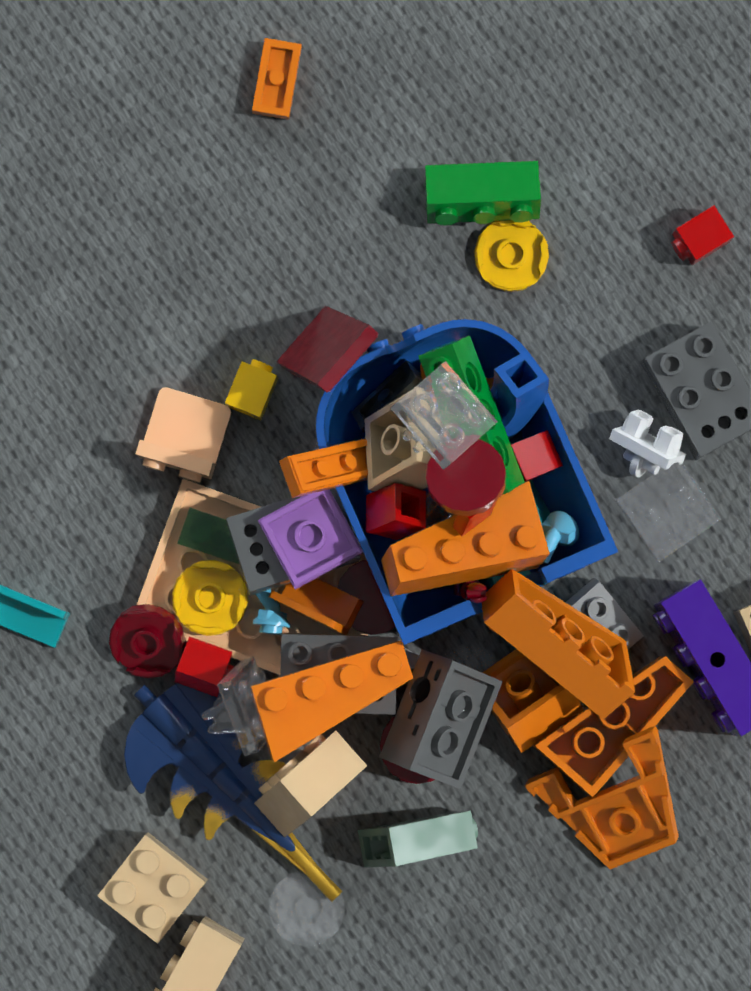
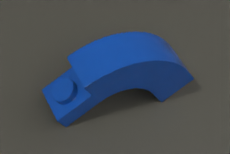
(519, 391)

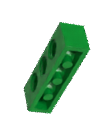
(464, 361)

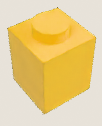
(252, 389)

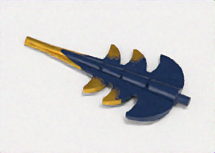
(176, 734)

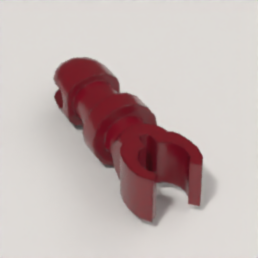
(471, 591)

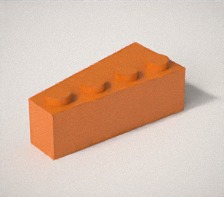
(441, 557)
(561, 642)
(319, 697)
(592, 748)

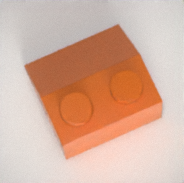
(529, 700)

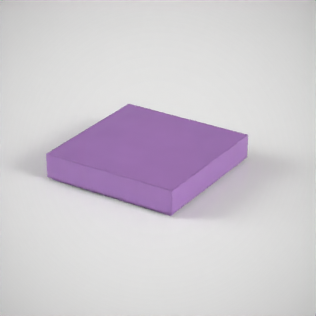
(310, 537)

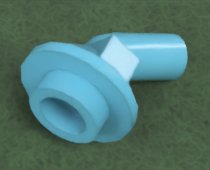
(559, 529)
(272, 619)

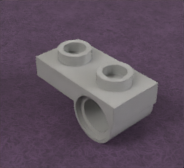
(601, 607)

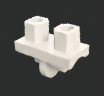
(645, 450)

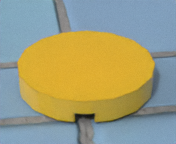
(504, 265)
(210, 598)

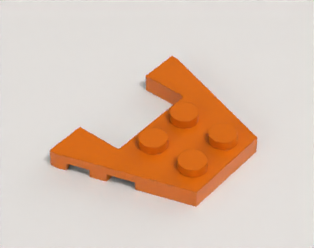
(624, 818)

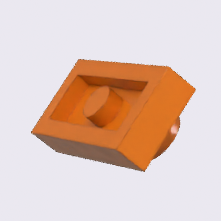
(276, 78)

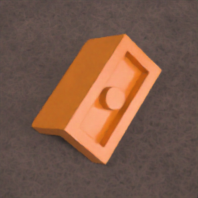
(321, 603)

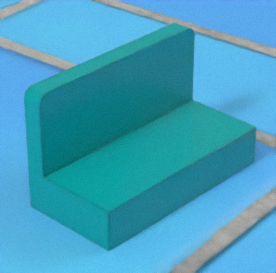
(31, 616)

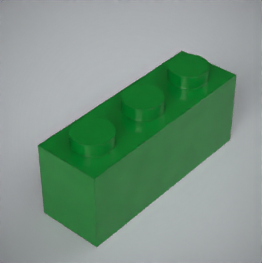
(482, 192)

